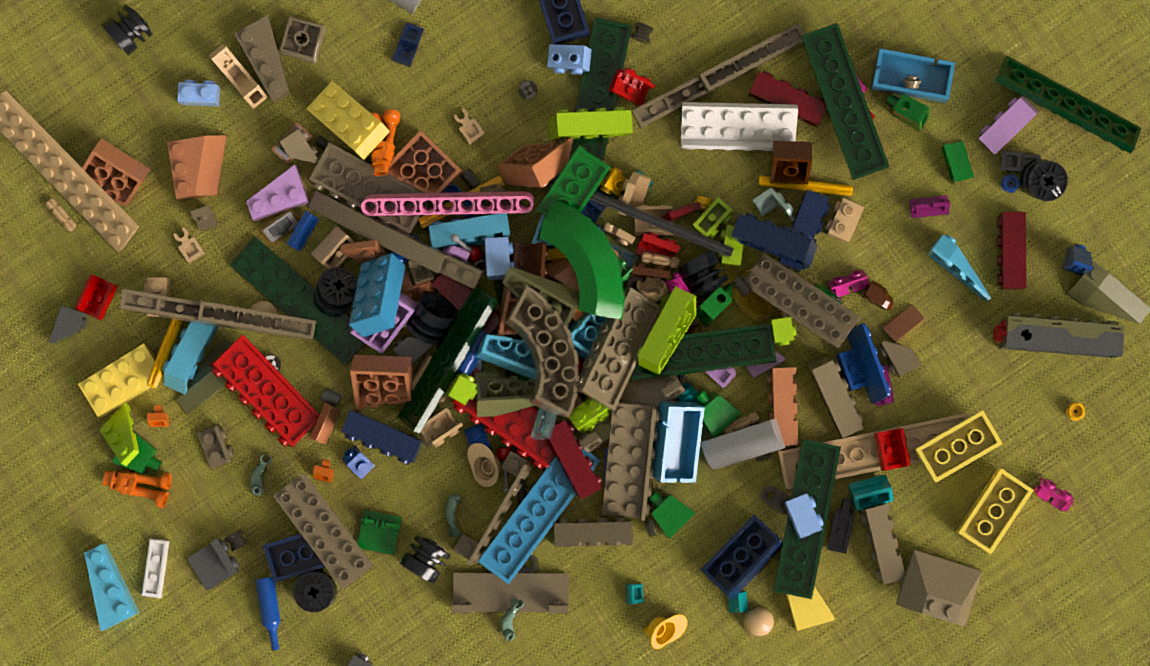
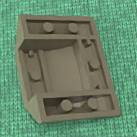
(938, 588)

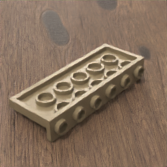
(355, 180)
(616, 350)
(630, 460)

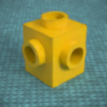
(613, 182)

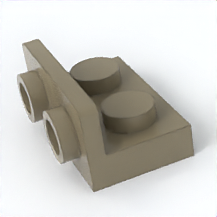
(215, 446)

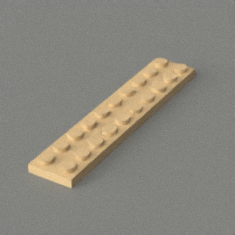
(65, 174)
(859, 452)

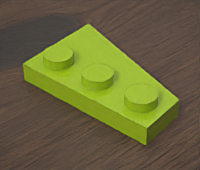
(120, 435)

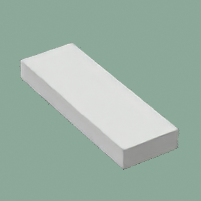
(155, 568)

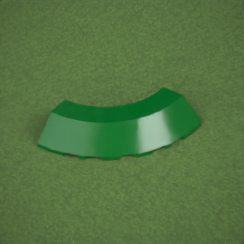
(590, 257)

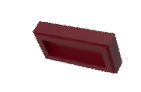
(681, 212)

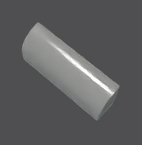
(743, 444)

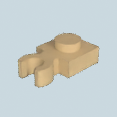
(471, 129)
(623, 237)
(190, 247)

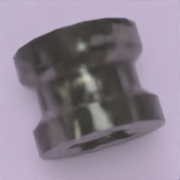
(642, 33)
(236, 540)

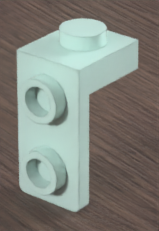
(770, 200)

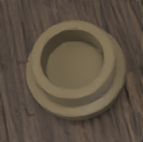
(911, 81)

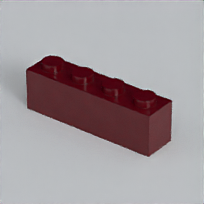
(779, 92)
(1012, 250)
(457, 295)
(573, 461)

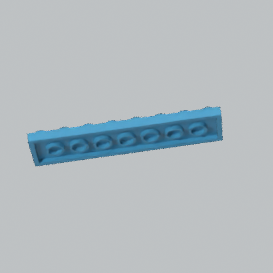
(530, 521)

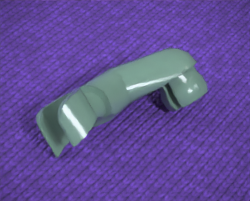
(256, 476)
(452, 502)
(506, 621)

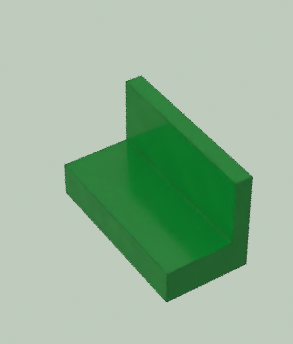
(957, 162)

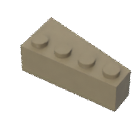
(262, 51)
(835, 395)
(593, 533)
(883, 543)

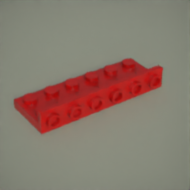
(265, 391)
(513, 428)

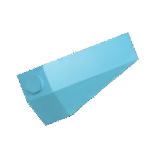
(951, 258)

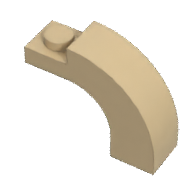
(238, 76)

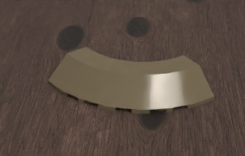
(551, 350)

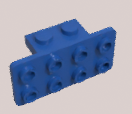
(861, 365)

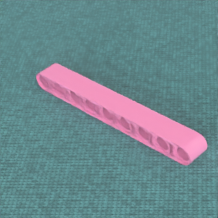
(439, 208)

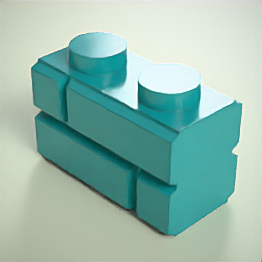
(870, 492)

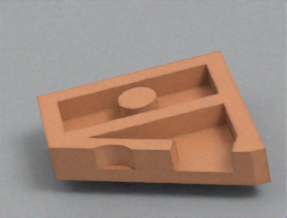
(363, 251)

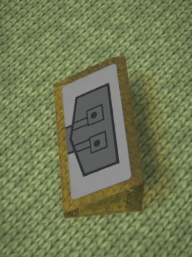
(280, 227)

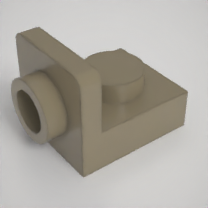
(204, 217)

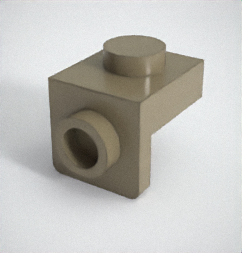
(420, 273)

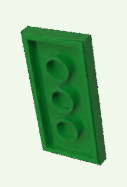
(576, 181)

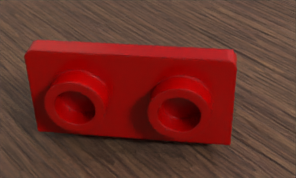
(630, 86)
(654, 245)
(96, 297)
(892, 449)

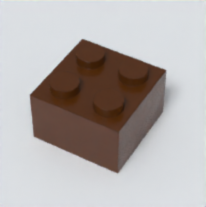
(790, 162)

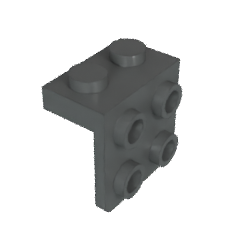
(214, 563)

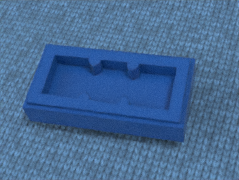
(302, 231)

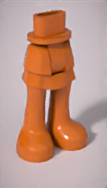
(384, 151)
(127, 481)

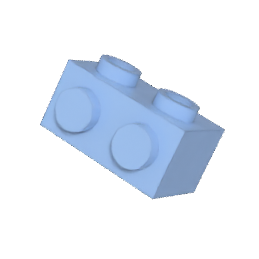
(569, 58)
(198, 94)
(498, 257)
(803, 515)

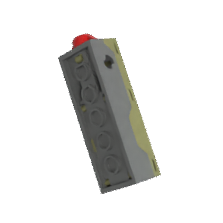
(1060, 336)

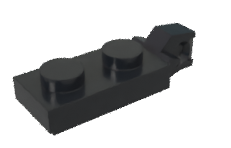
(841, 528)

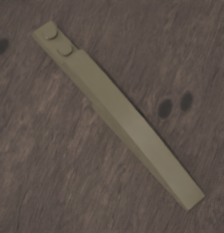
(718, 76)
(395, 240)
(217, 315)

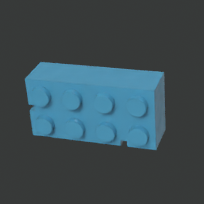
(894, 66)
(377, 295)
(678, 441)

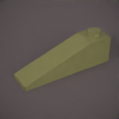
(1105, 293)
(558, 296)
(204, 383)
(501, 394)

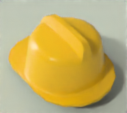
(665, 630)

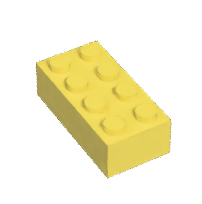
(348, 120)
(119, 381)
(957, 446)
(994, 511)

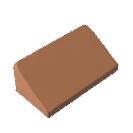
(903, 323)
(325, 423)

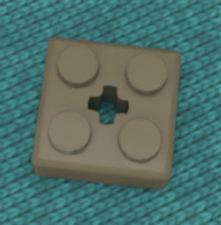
(295, 29)

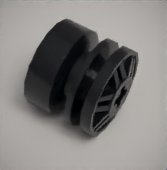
(127, 29)
(1033, 179)
(703, 273)
(328, 298)
(431, 318)
(425, 558)
(319, 580)

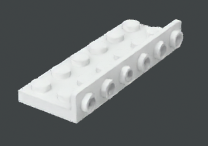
(736, 125)

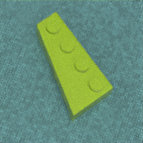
(590, 124)
(668, 330)

